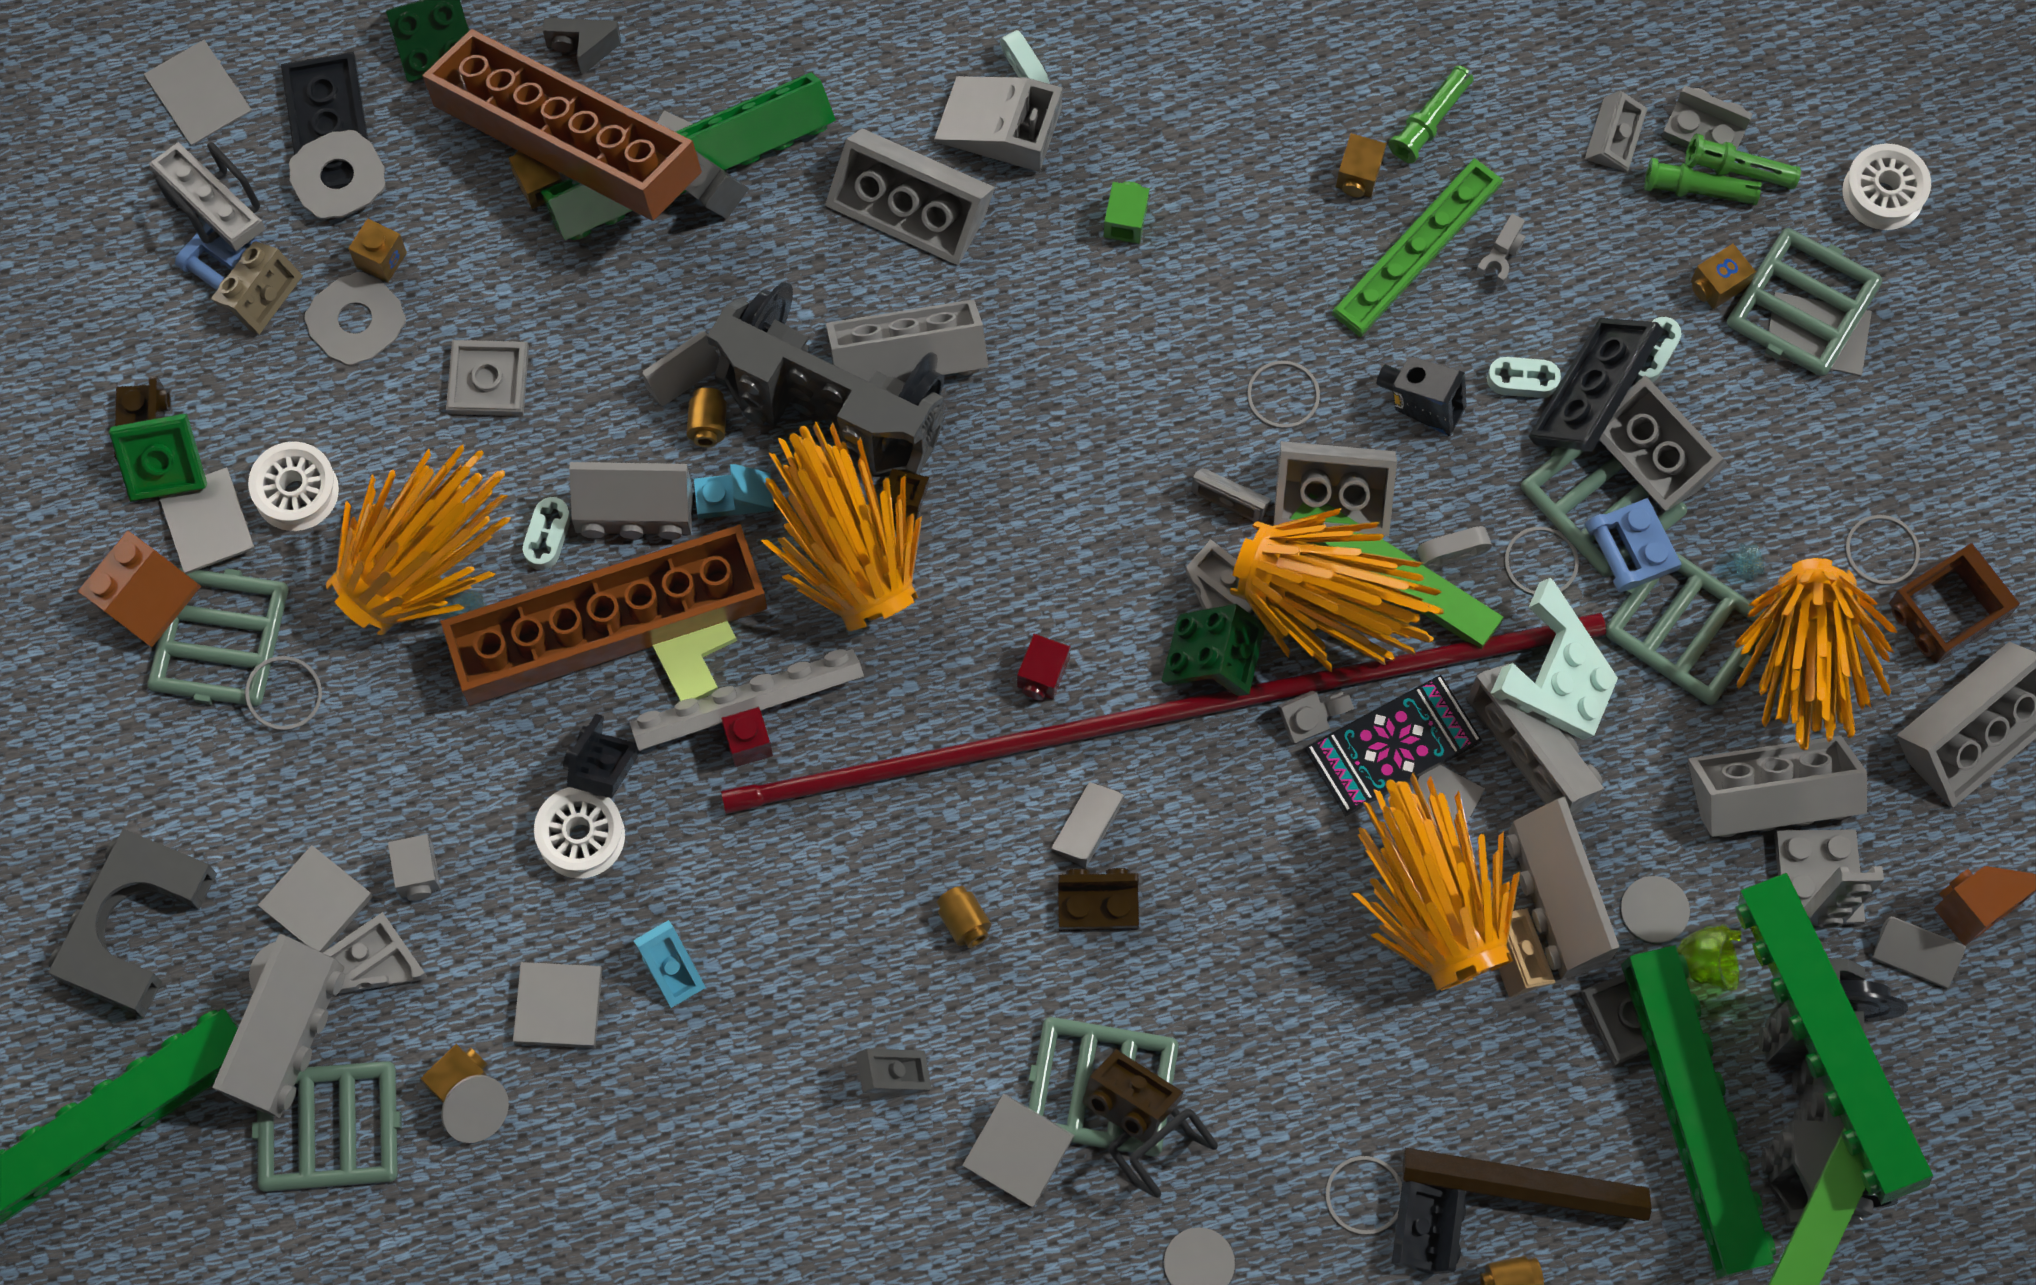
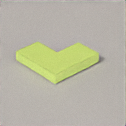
(684, 659)

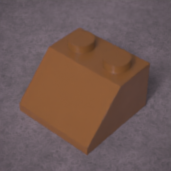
(139, 588)
(1982, 899)

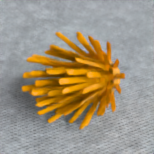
(846, 538)
(396, 556)
(1313, 582)
(1816, 624)
(1446, 914)

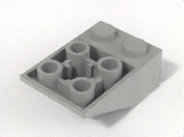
(1001, 118)

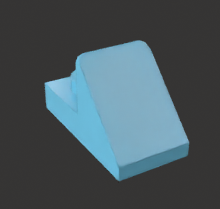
(733, 494)
(669, 963)

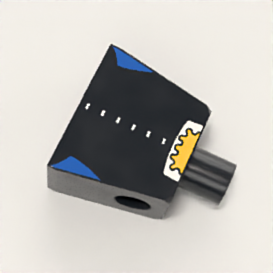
(1427, 392)

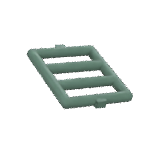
(1773, 265)
(1557, 511)
(268, 625)
(1680, 671)
(1089, 1036)
(348, 1174)

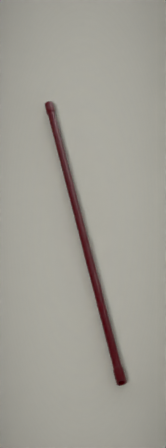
(757, 795)

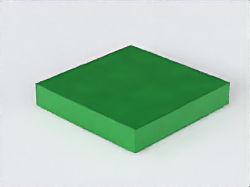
(158, 457)

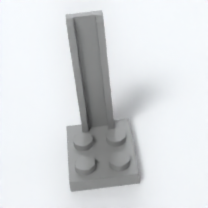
(1827, 874)

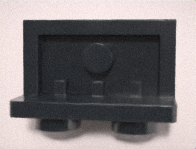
(598, 760)
(1428, 1228)

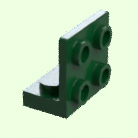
(425, 32)
(1217, 646)

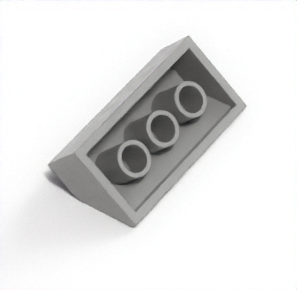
(908, 195)
(900, 339)
(1975, 725)
(1536, 747)
(1778, 786)
(1562, 890)
(280, 1027)

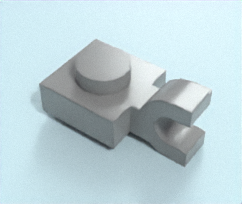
(1507, 243)
(1308, 715)

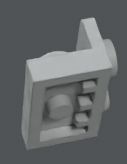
(1706, 116)

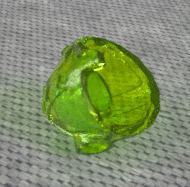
(1712, 956)

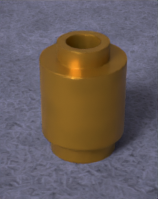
(706, 417)
(963, 917)
(1513, 1272)

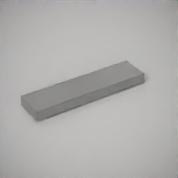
(207, 196)

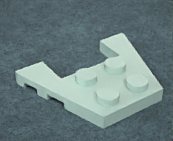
(1574, 676)

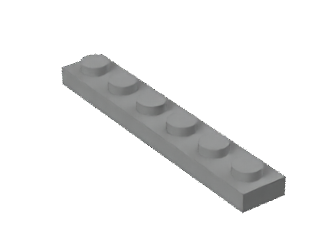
(762, 692)

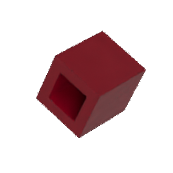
(1043, 668)
(747, 736)

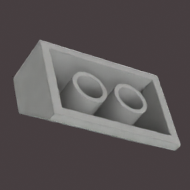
(1660, 446)
(1343, 477)
(631, 499)

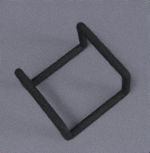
(223, 163)
(1179, 1119)

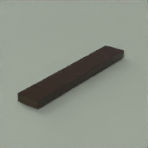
(1527, 1184)

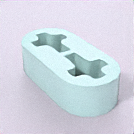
(1022, 57)
(1663, 353)
(1523, 377)
(538, 530)

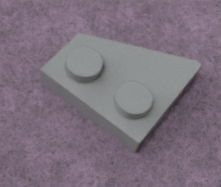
(1212, 577)
(375, 957)

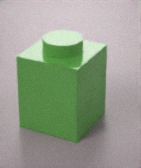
(1126, 212)

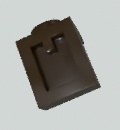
(915, 492)

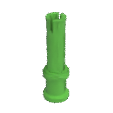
(1422, 125)
(1724, 162)
(1685, 180)

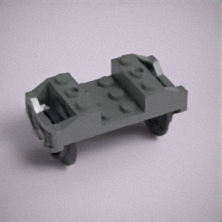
(769, 366)
(1803, 1147)

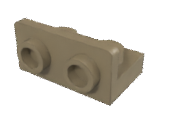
(257, 286)

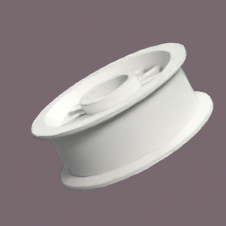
(1903, 201)
(288, 455)
(572, 866)

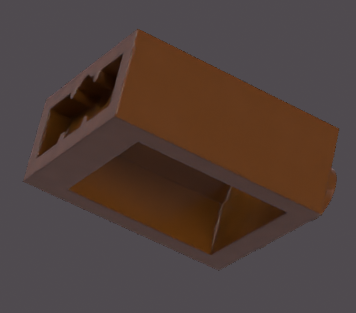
(1982, 583)

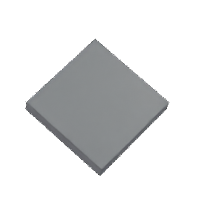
(487, 378)
(315, 900)
(557, 1005)
(1018, 1150)

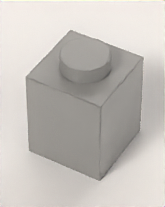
(414, 867)

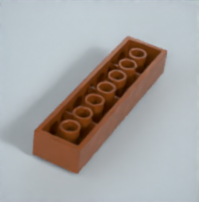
(563, 124)
(603, 615)

